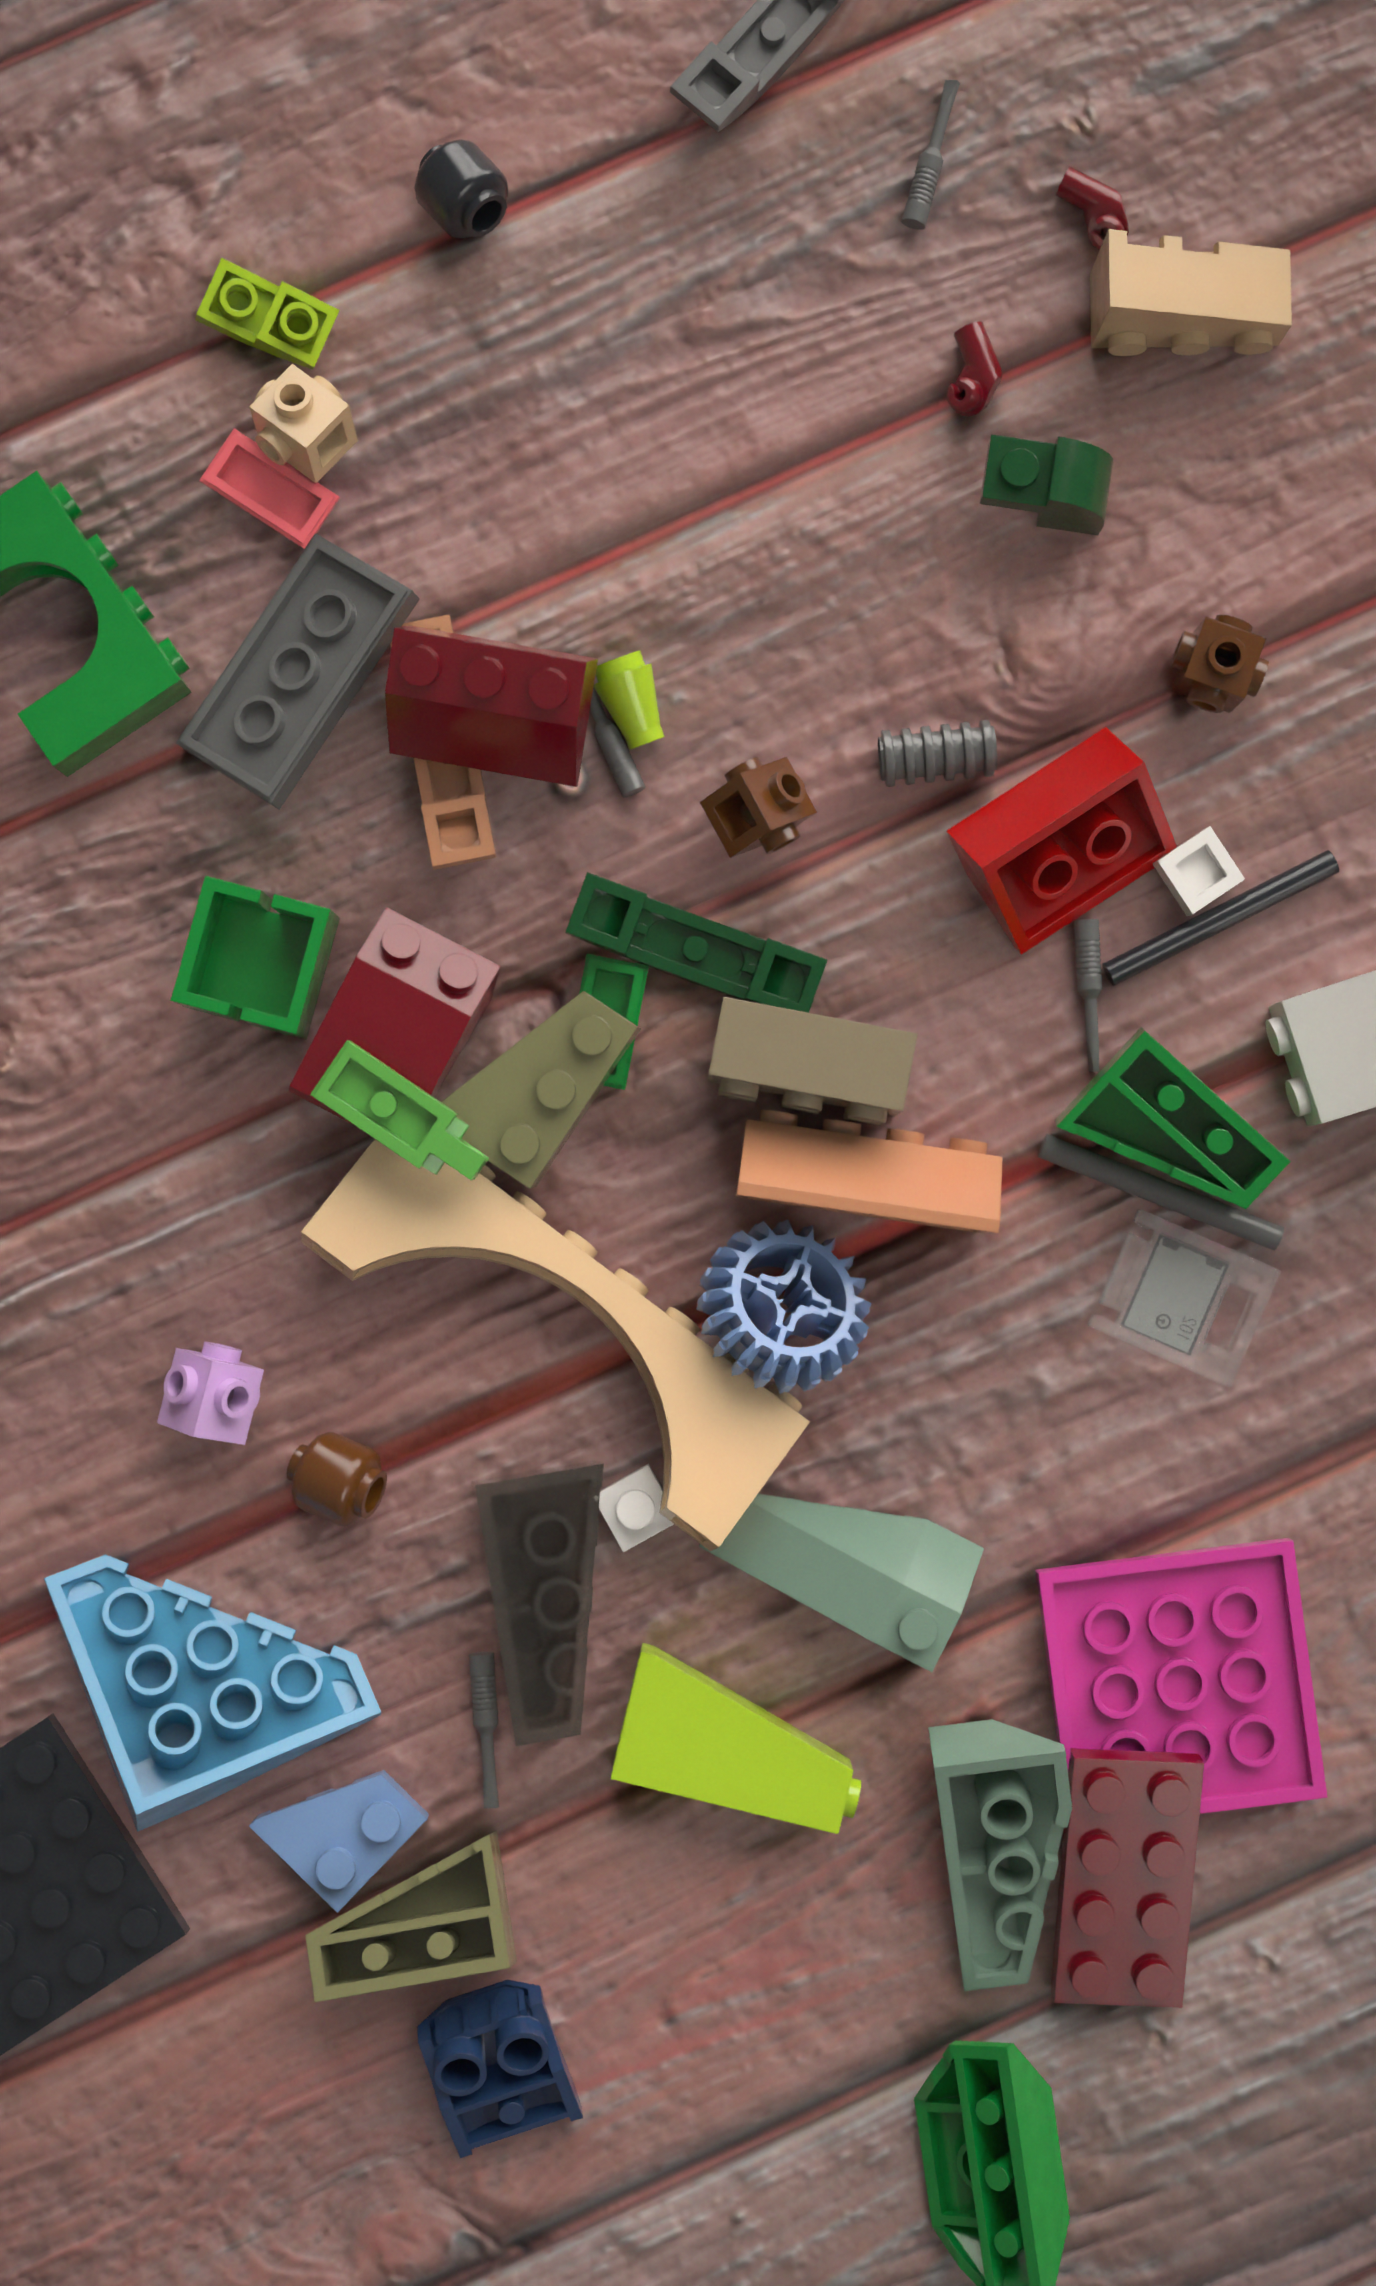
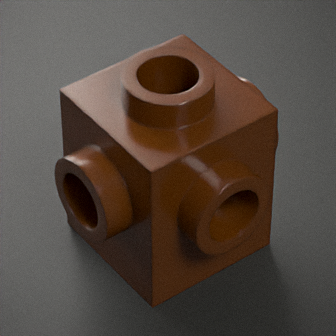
(1204, 679)
(758, 807)

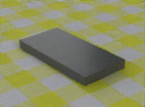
(297, 671)

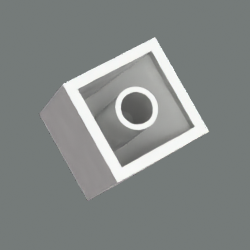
(1328, 1048)

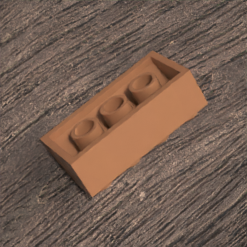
(869, 1175)

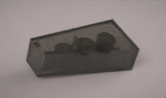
(539, 1575)

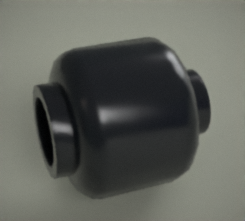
(461, 189)

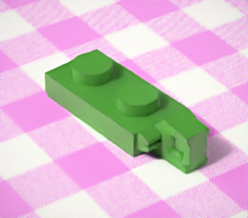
(397, 1113)

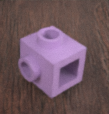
(210, 1394)

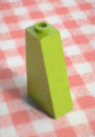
(722, 1749)

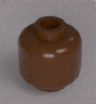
(336, 1479)

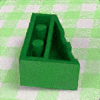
(1170, 1120)

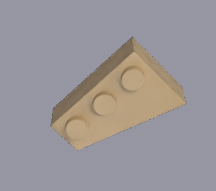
(1188, 297)

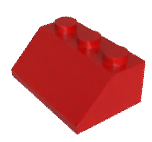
(1064, 839)

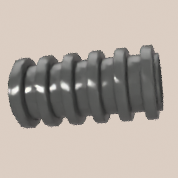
(937, 753)

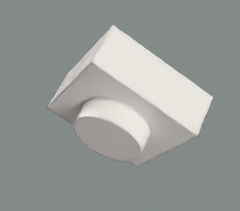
(1198, 871)
(633, 1508)

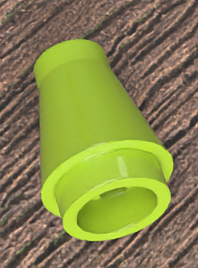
(630, 698)

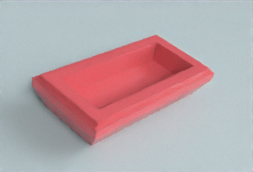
(269, 491)

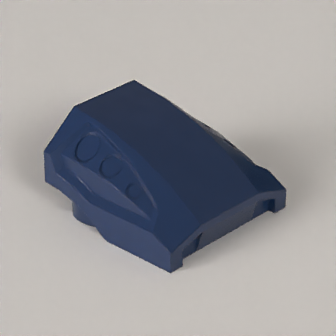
(496, 2064)

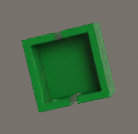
(255, 961)

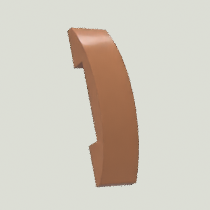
(453, 800)

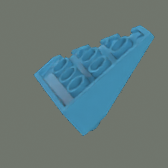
(193, 1693)

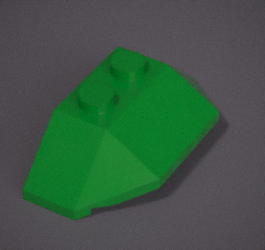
(993, 2164)

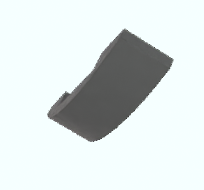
(750, 58)

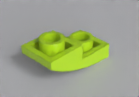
(266, 315)

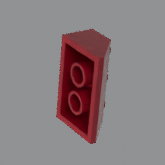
(488, 704)

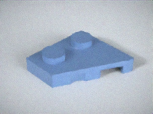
(342, 1834)

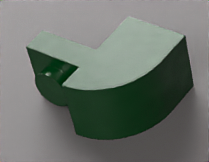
(1058, 481)

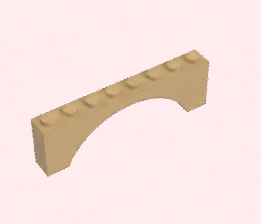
(713, 1426)

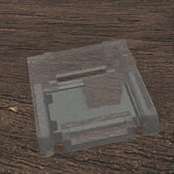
(1172, 1292)

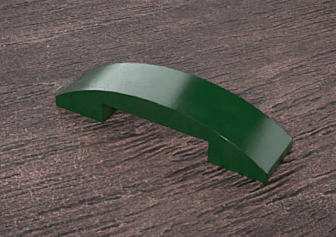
(694, 947)

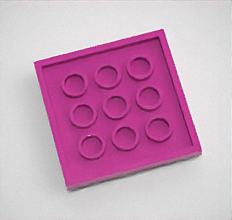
(1189, 1659)

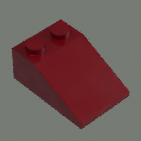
(404, 1002)

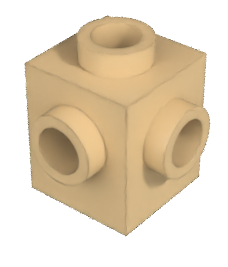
(303, 422)

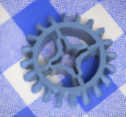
(816, 1294)

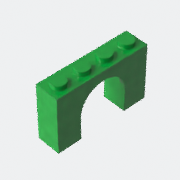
(128, 673)

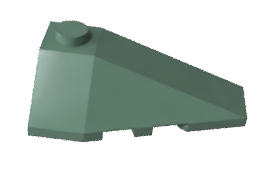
(865, 1569)
(1001, 1828)

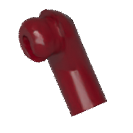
(1100, 204)
(980, 374)

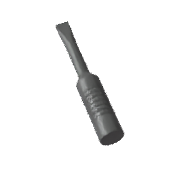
(929, 164)
(615, 751)
(1089, 982)
(485, 1718)

